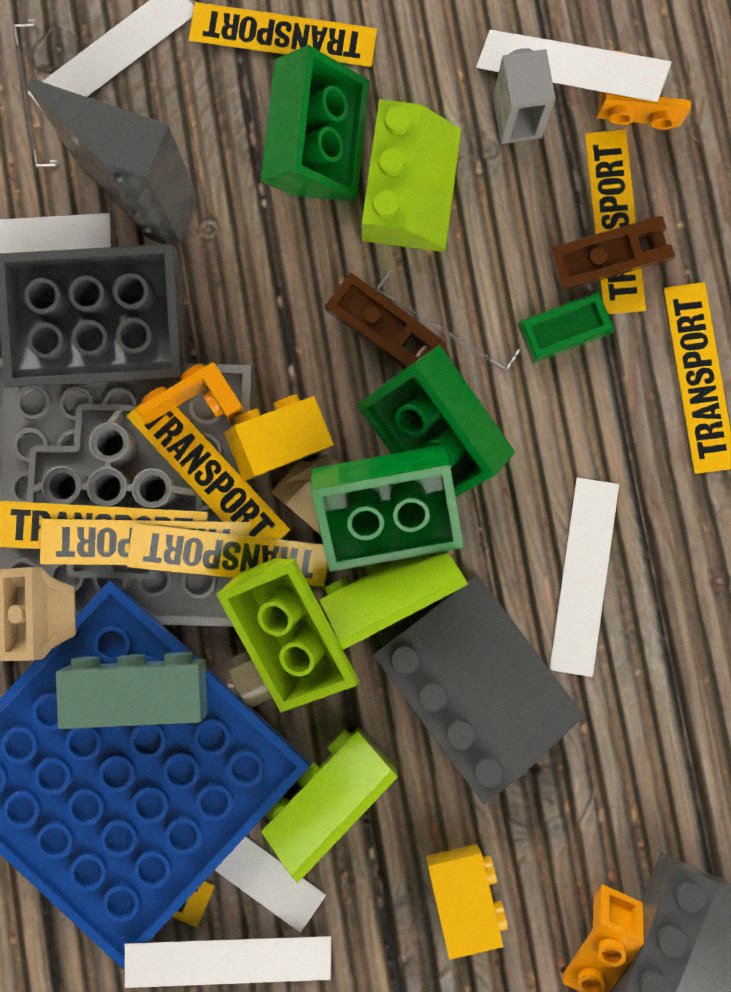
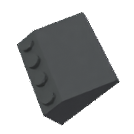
(126, 157)
(91, 315)
(479, 688)
(683, 933)

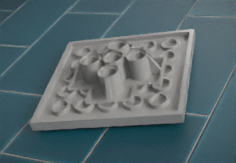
(64, 433)

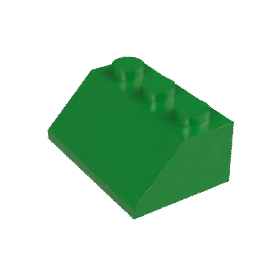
(315, 127)
(434, 407)
(386, 508)

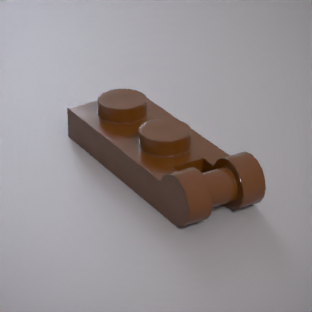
(610, 253)
(380, 321)

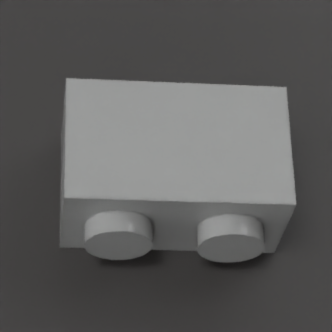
(523, 95)

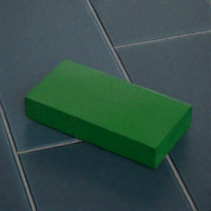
(566, 327)

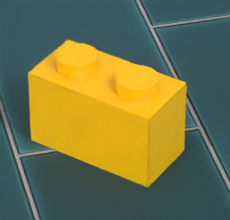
(277, 437)
(465, 901)

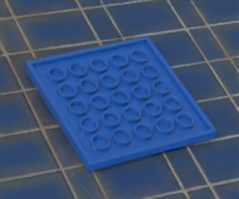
(136, 815)

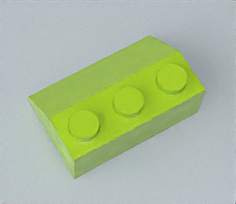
(410, 177)
(388, 594)
(286, 634)
(328, 801)

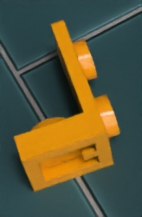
(624, 110)
(194, 381)
(610, 945)

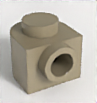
(246, 680)

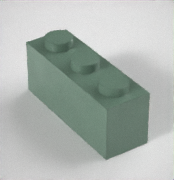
(131, 691)

